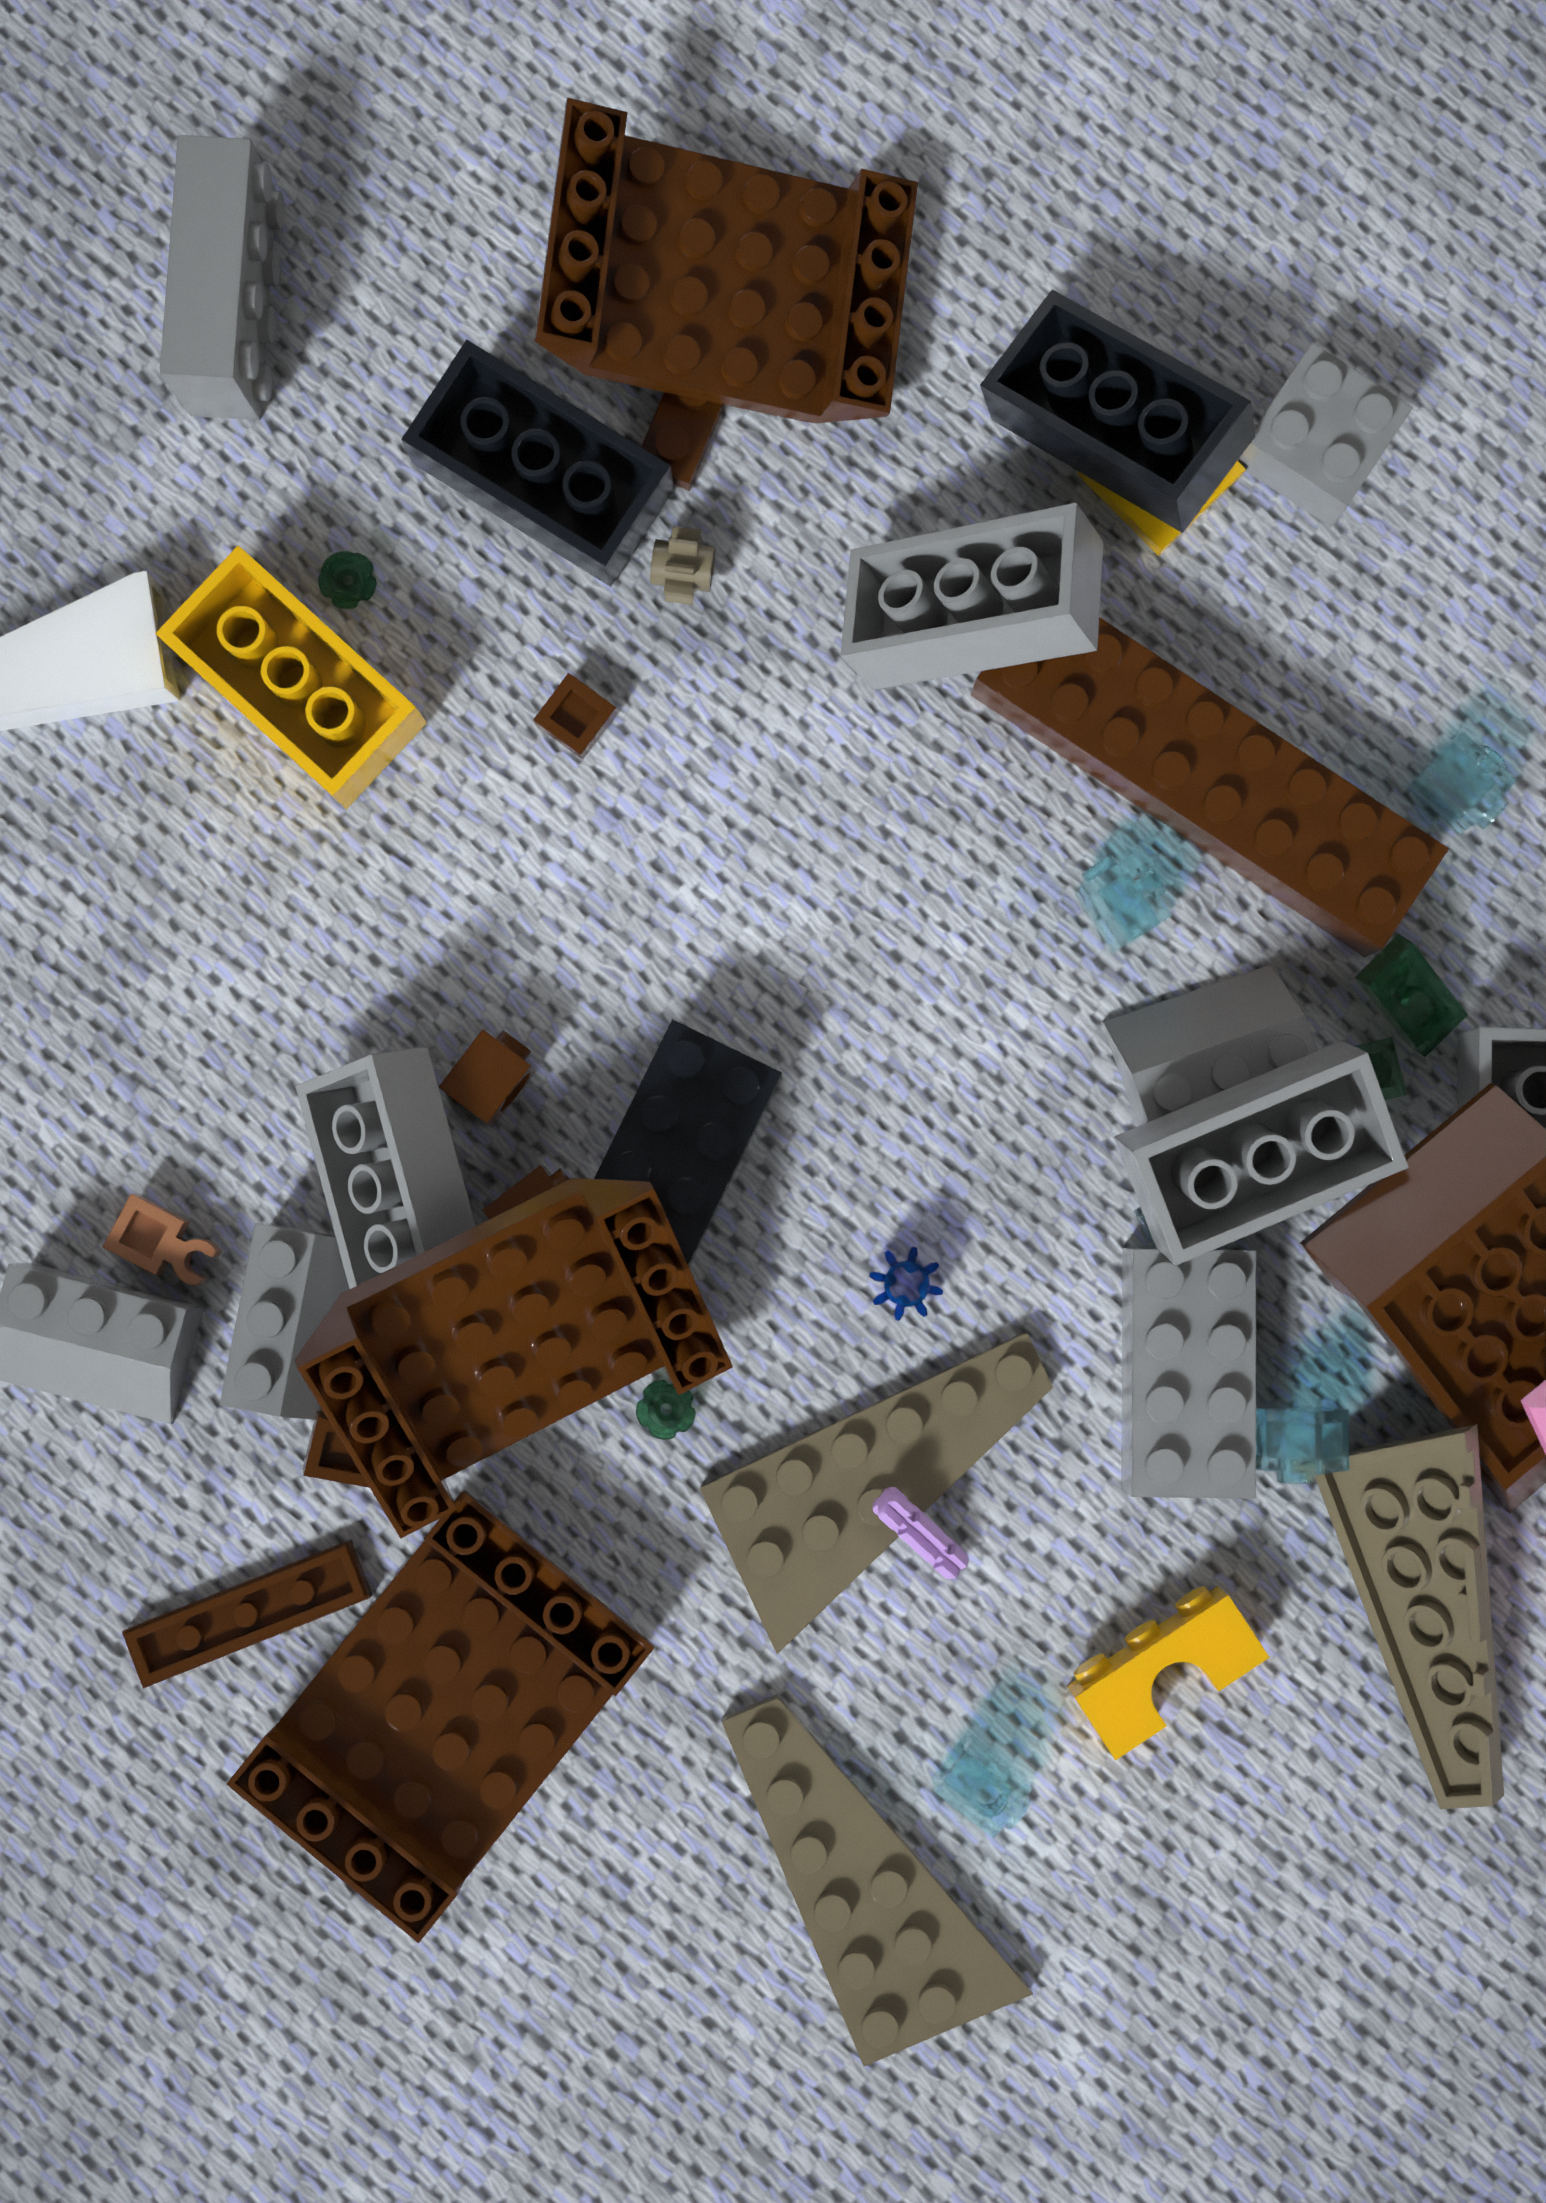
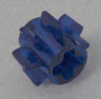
(922, 1286)

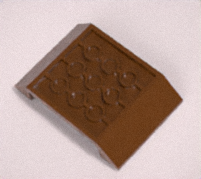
(723, 275)
(1457, 1276)
(506, 1338)
(440, 1715)

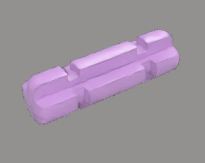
(920, 1533)

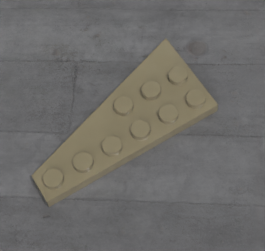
(805, 1512)
(1419, 1562)
(879, 1919)

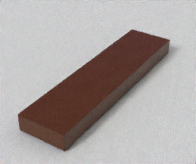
(247, 1613)

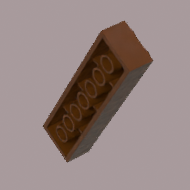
(1223, 784)

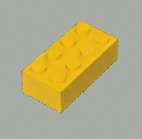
(292, 677)

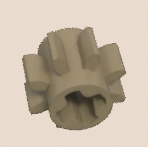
(682, 565)

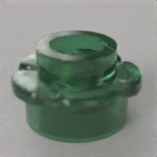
(343, 564)
(662, 1425)

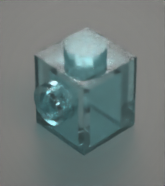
(1464, 784)
(1122, 900)
(1301, 1441)
(983, 1786)

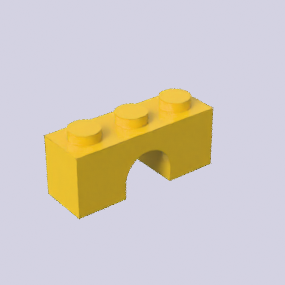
(1119, 1689)

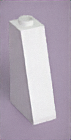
(89, 657)

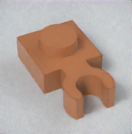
(153, 1237)

